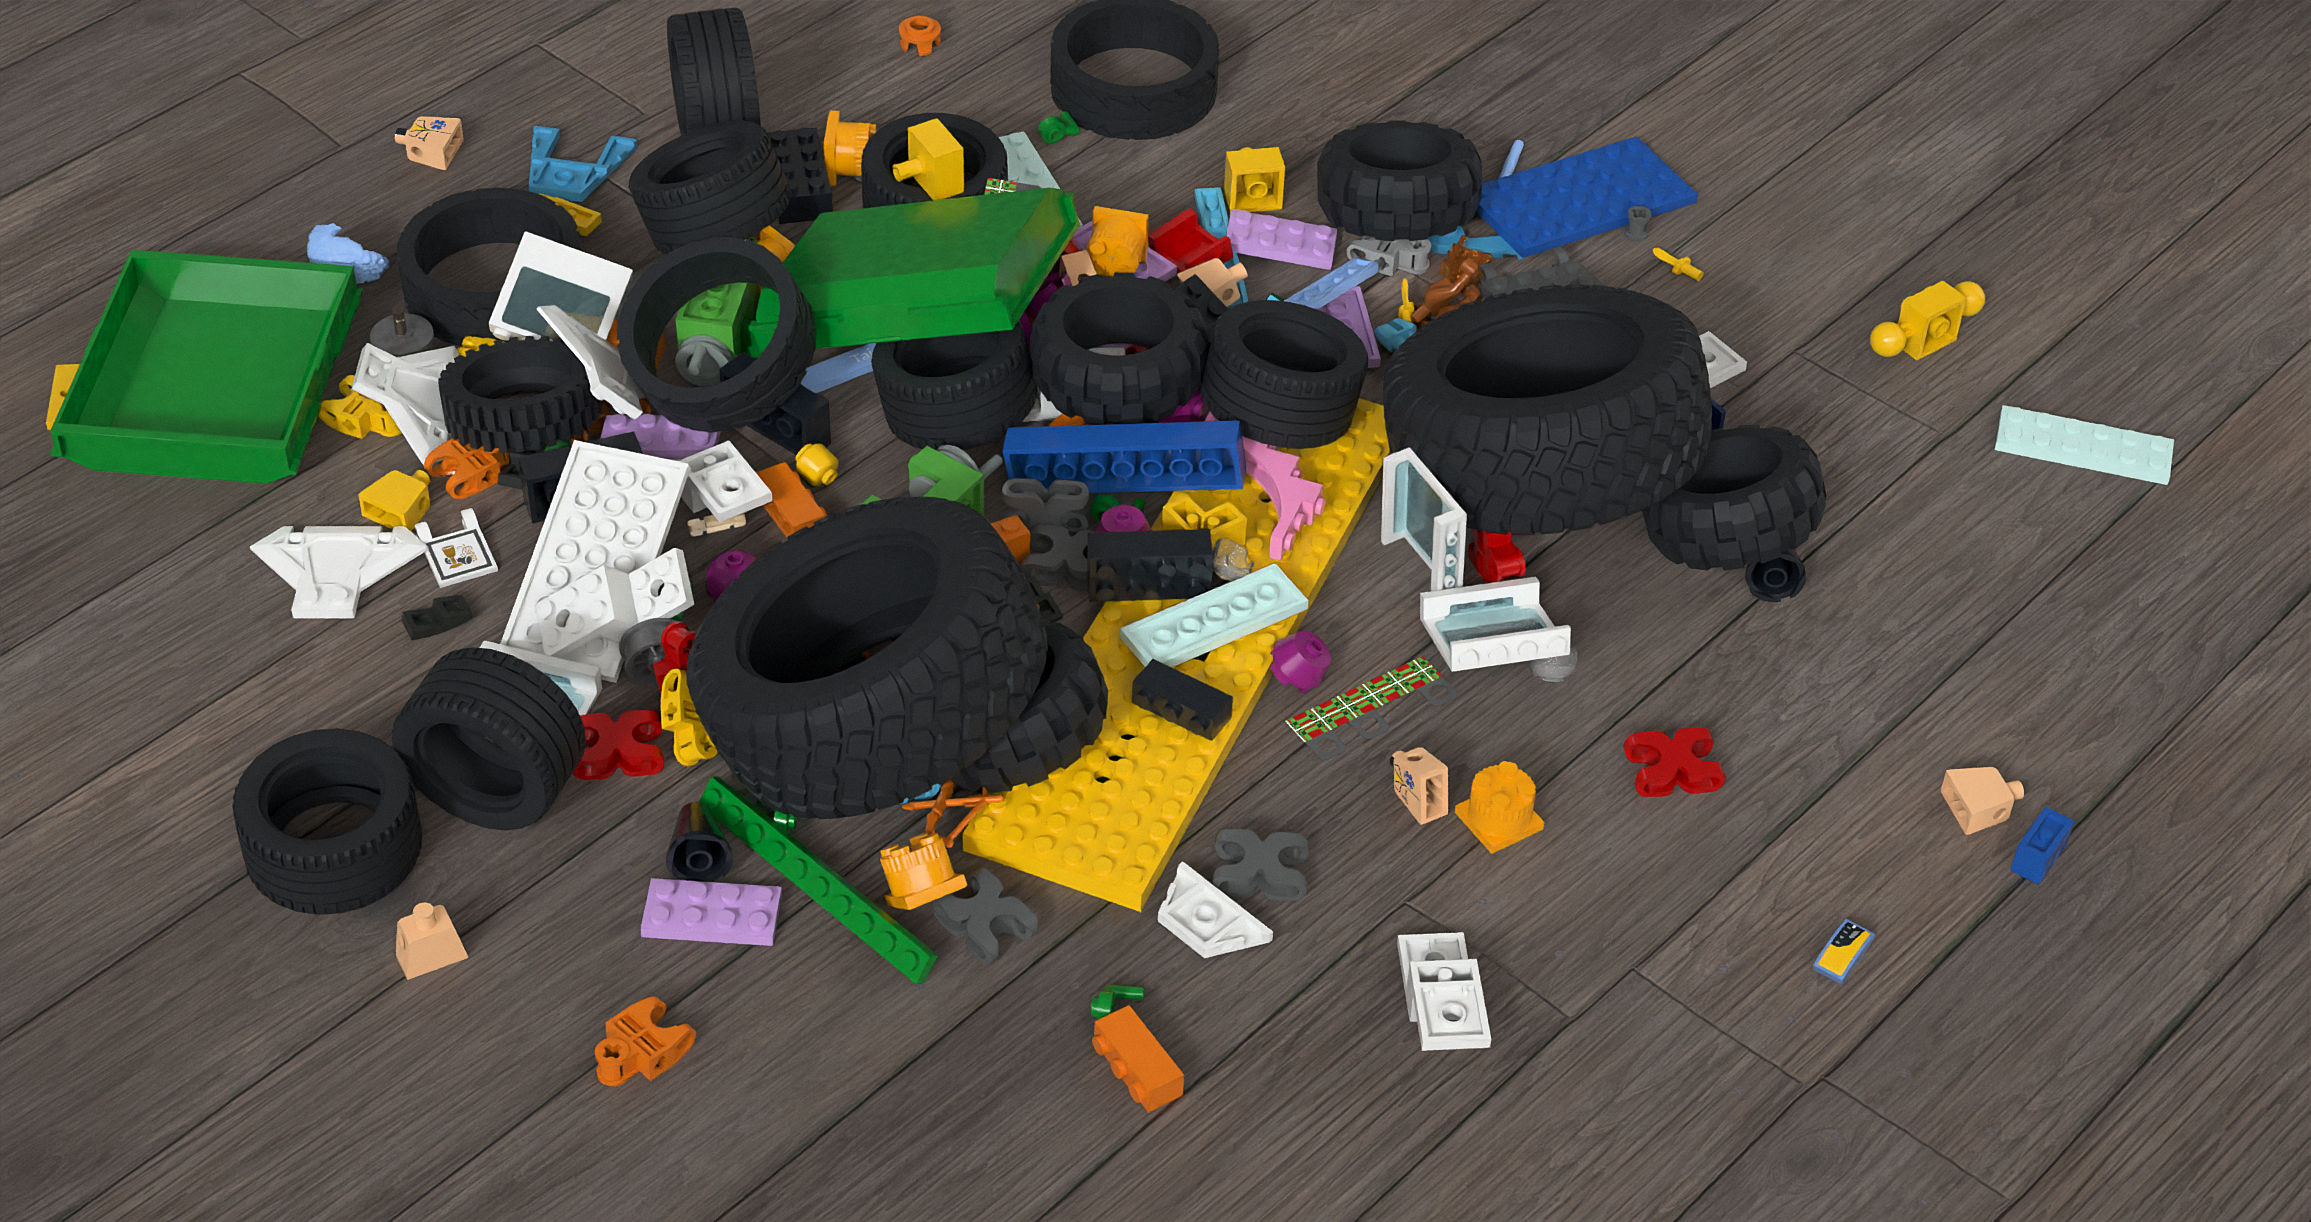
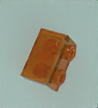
(1458, 254)

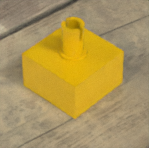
(933, 160)
(1254, 179)

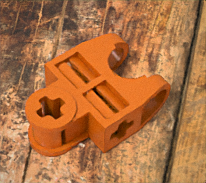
(466, 466)
(640, 1043)

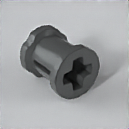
(1637, 226)

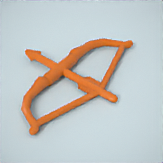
(944, 800)

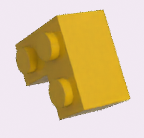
(1223, 520)

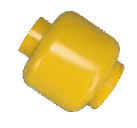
(817, 464)

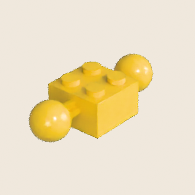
(1928, 320)

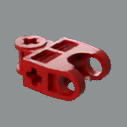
(1495, 556)
(676, 643)

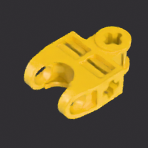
(357, 413)
(685, 721)

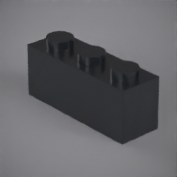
(1182, 699)

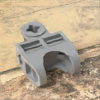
(1397, 254)

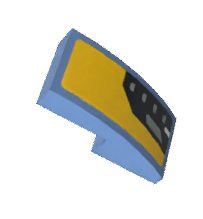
(1843, 951)

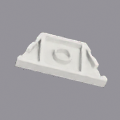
(1208, 917)

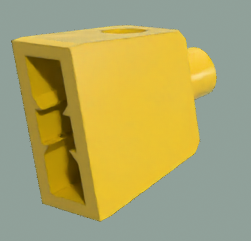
(396, 499)

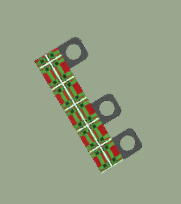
(1361, 704)

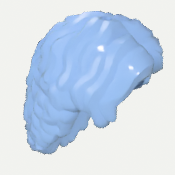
(335, 250)

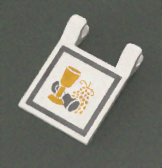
(458, 554)

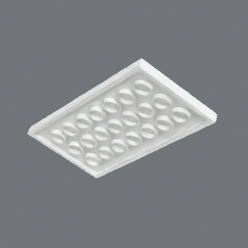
(607, 512)

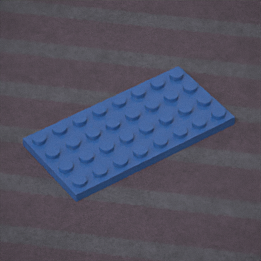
(1580, 196)

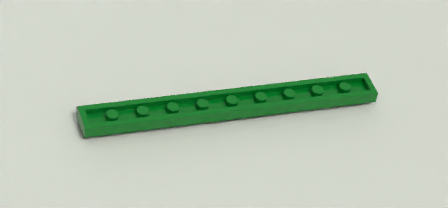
(819, 881)

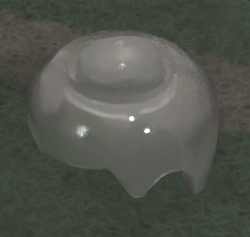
(1230, 560)
(1556, 668)

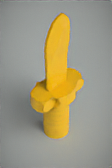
(1680, 266)
(1408, 307)

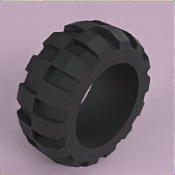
(1399, 180)
(1122, 386)
(1744, 503)
(1055, 723)

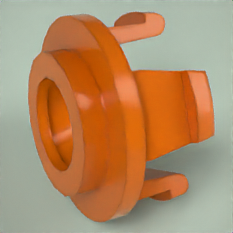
(912, 31)

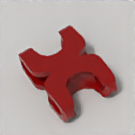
(620, 745)
(1674, 762)

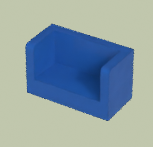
(2042, 845)

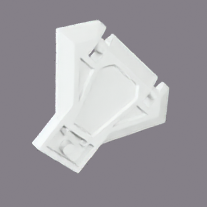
(601, 361)
(408, 391)
(335, 563)

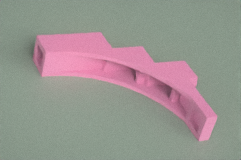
(1294, 498)

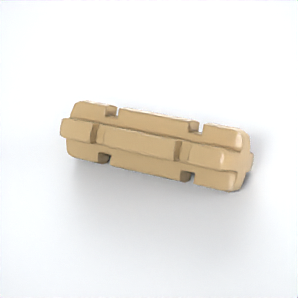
(711, 524)

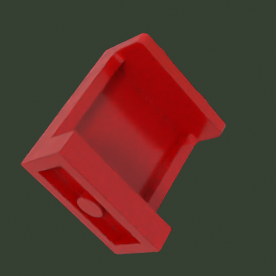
(1188, 243)

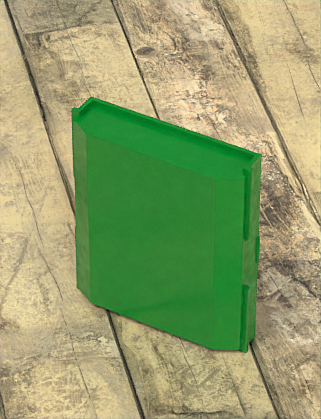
(924, 267)
(207, 367)

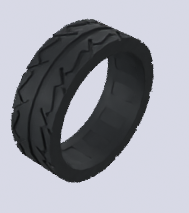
(1134, 110)
(462, 223)
(670, 286)

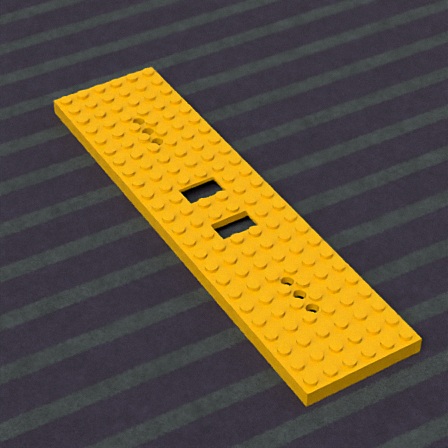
(1123, 831)

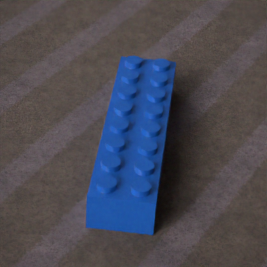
(1130, 456)

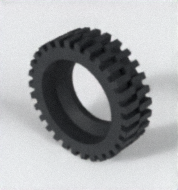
(475, 381)

